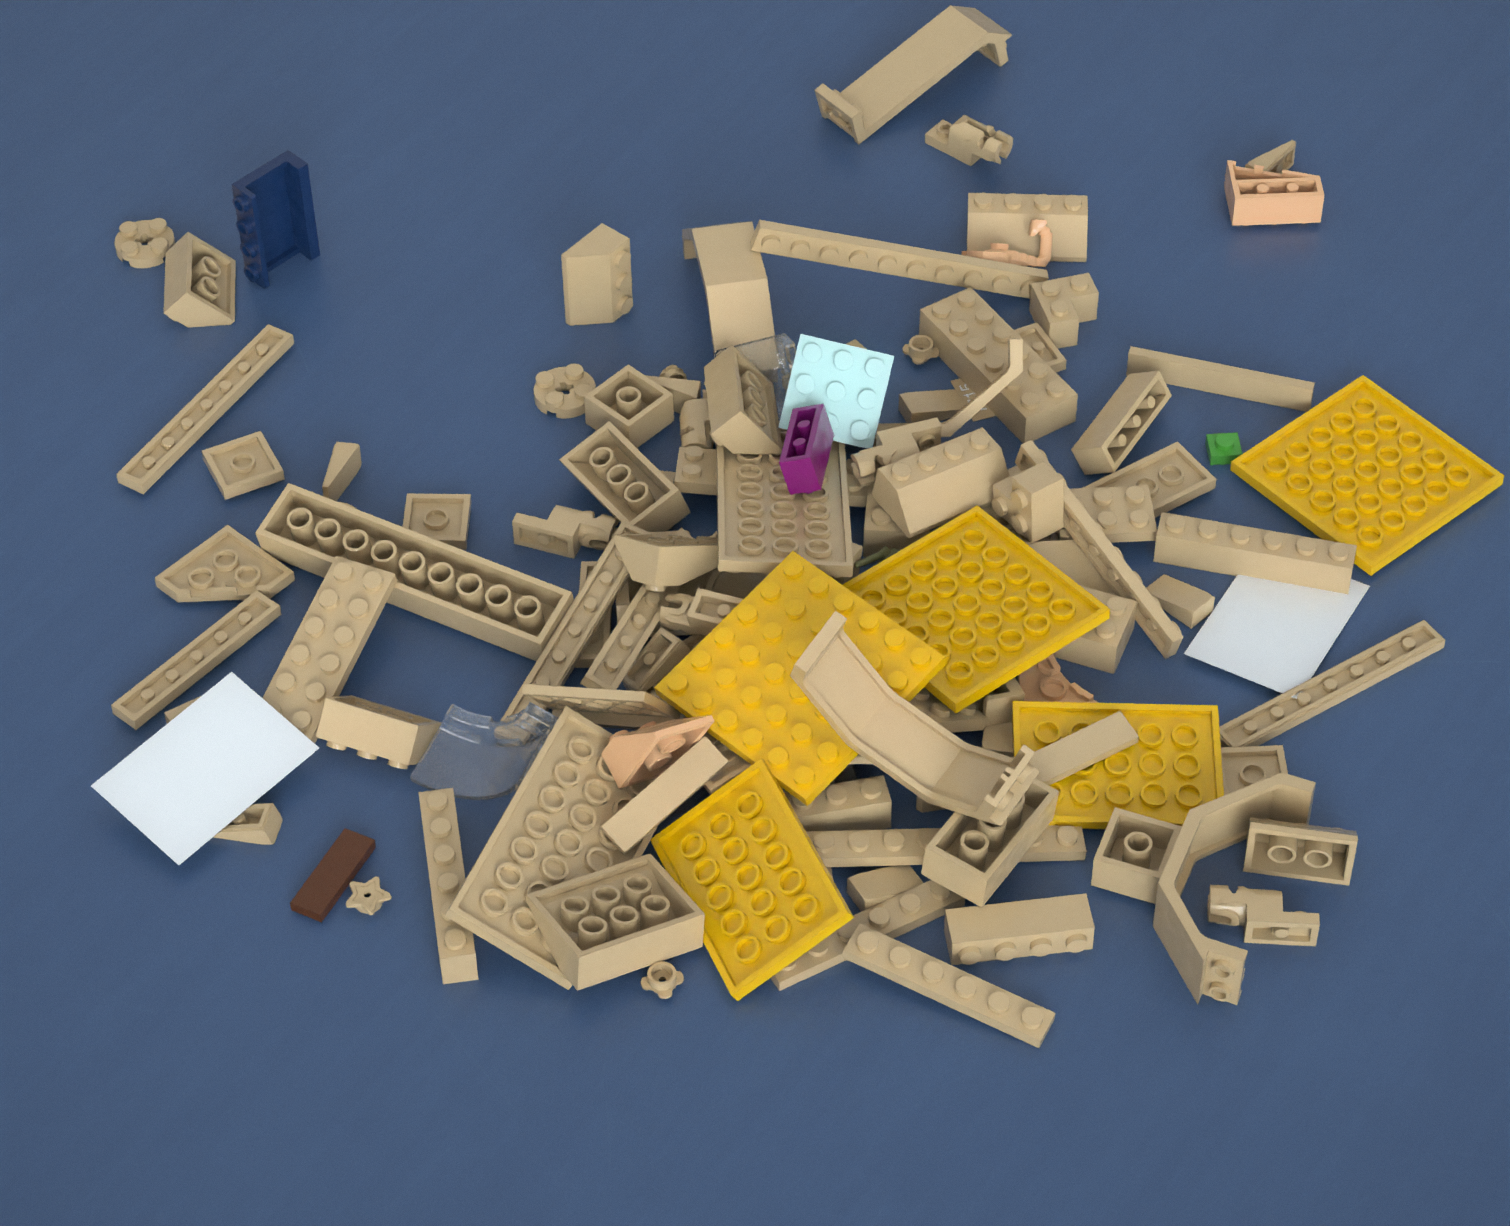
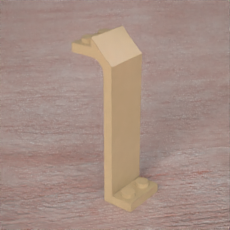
(912, 70)

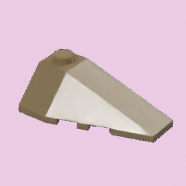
(666, 561)

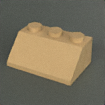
(597, 278)
(199, 284)
(375, 730)
(1300, 851)

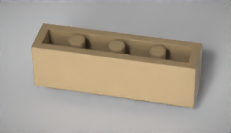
(1121, 422)
(847, 806)
(1019, 929)

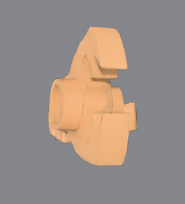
(1000, 252)

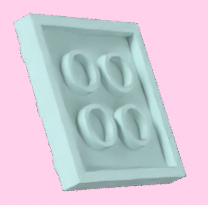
(847, 382)

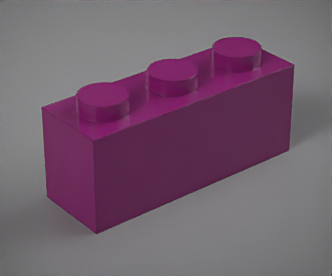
(806, 449)

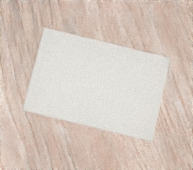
(1274, 630)
(204, 768)

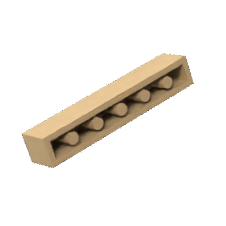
(1254, 553)
(446, 877)

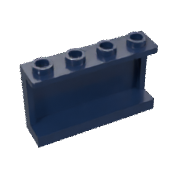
(275, 216)

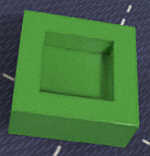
(1223, 448)

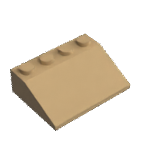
(616, 921)

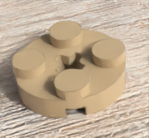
(132, 235)
(551, 383)

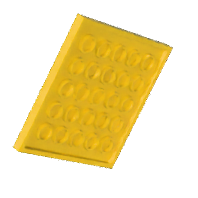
(1367, 473)
(979, 603)
(746, 668)

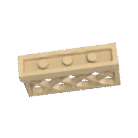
(604, 706)

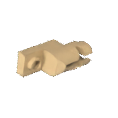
(969, 140)
(695, 423)
(894, 445)
(564, 531)
(696, 613)
(1262, 916)

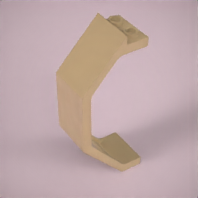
(732, 282)
(1014, 368)
(902, 737)
(1202, 962)

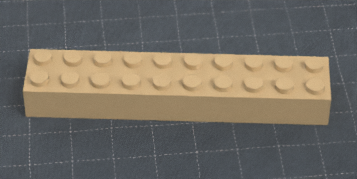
(431, 575)

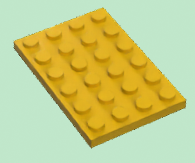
(1158, 777)
(753, 879)

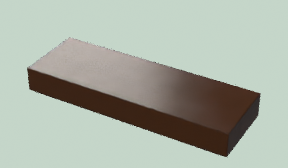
(333, 875)

